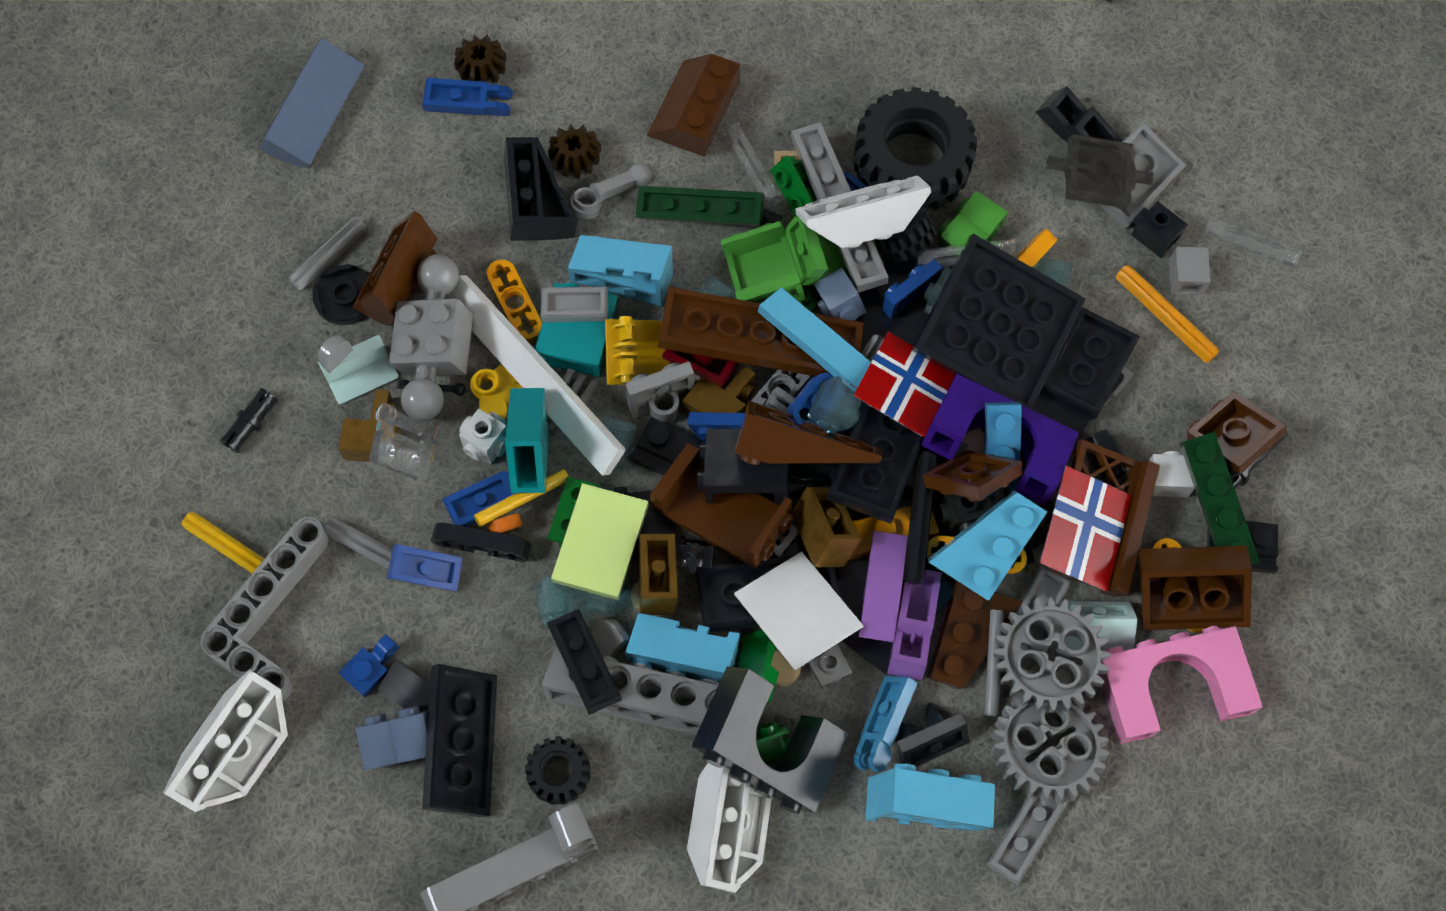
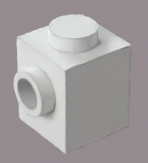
(1173, 475)

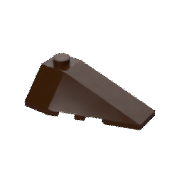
(775, 438)

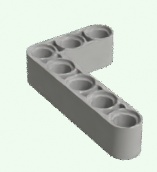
(261, 607)
(517, 865)

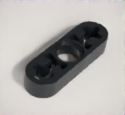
(474, 539)

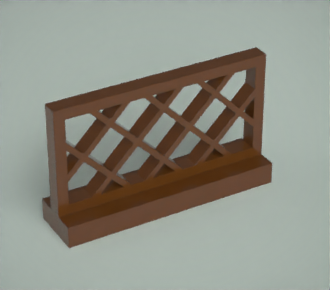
(1141, 486)

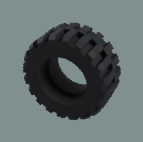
(922, 115)

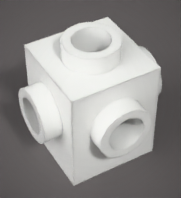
(485, 445)

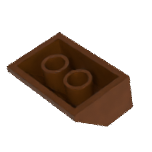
(696, 103)
(396, 269)
(1195, 587)

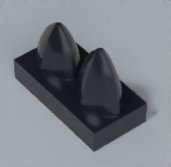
(941, 736)

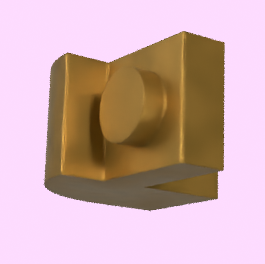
(712, 398)
(358, 434)

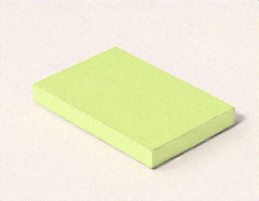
(600, 541)

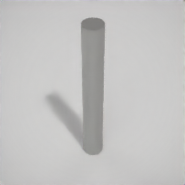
(993, 677)

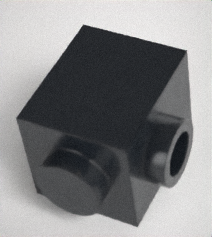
(1158, 228)

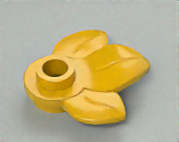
(497, 397)

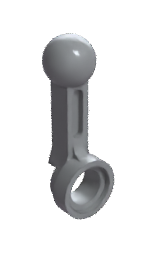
(636, 176)

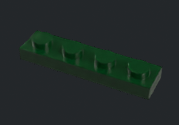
(700, 205)
(1217, 493)

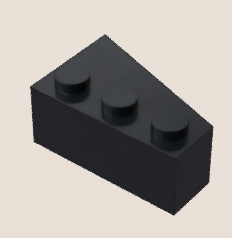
(533, 196)

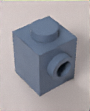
(839, 297)

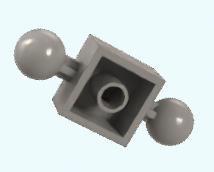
(431, 337)

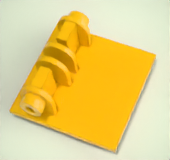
(632, 349)

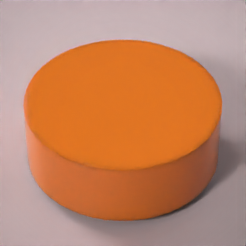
(505, 523)

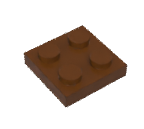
(973, 475)

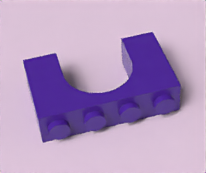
(1043, 441)

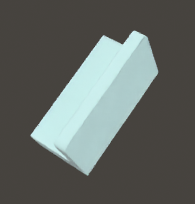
(361, 371)
(1116, 618)

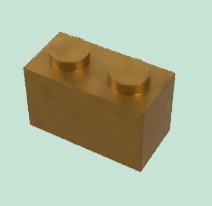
(825, 528)
(657, 574)

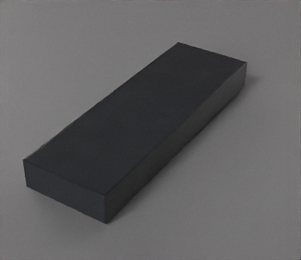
(584, 661)

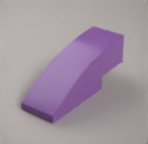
(883, 586)
(915, 627)

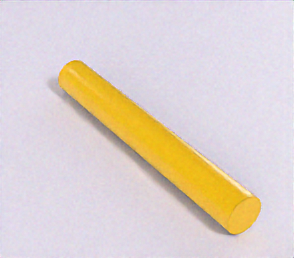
(518, 499)

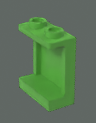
(813, 253)
(762, 263)

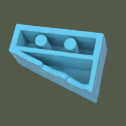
(676, 648)

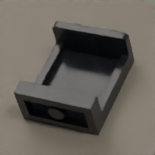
(729, 474)

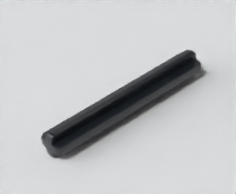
(919, 521)

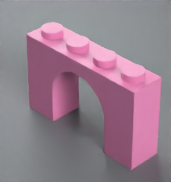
(1214, 654)

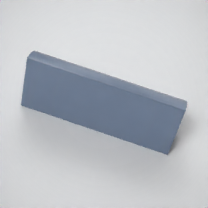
(311, 105)

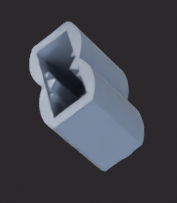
(393, 739)

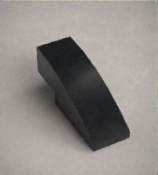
(1069, 116)

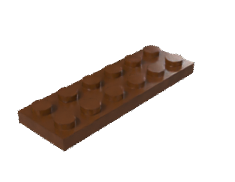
(738, 333)

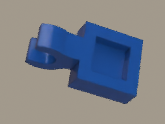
(367, 669)

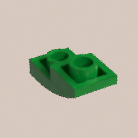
(757, 655)

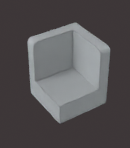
(1189, 270)

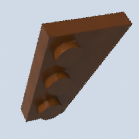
(965, 635)

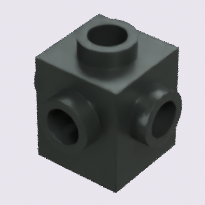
(961, 512)

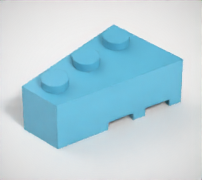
(624, 267)
(990, 545)
(931, 798)

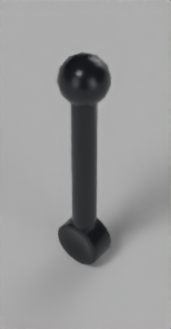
(459, 388)

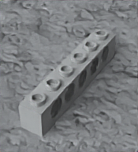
(639, 680)

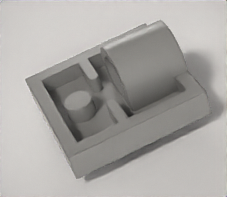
(668, 386)

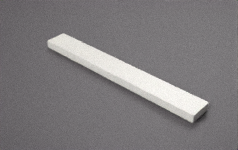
(534, 372)

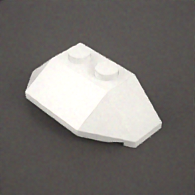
(866, 212)
(230, 745)
(726, 829)

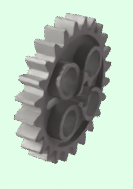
(1044, 685)
(1071, 771)

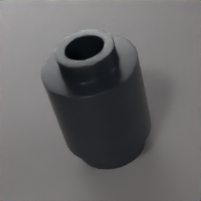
(1109, 442)

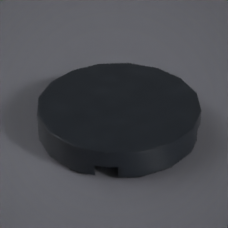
(334, 306)

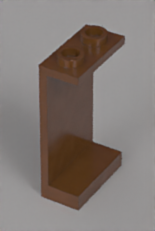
(734, 522)

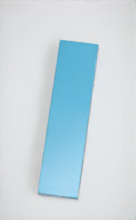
(814, 337)

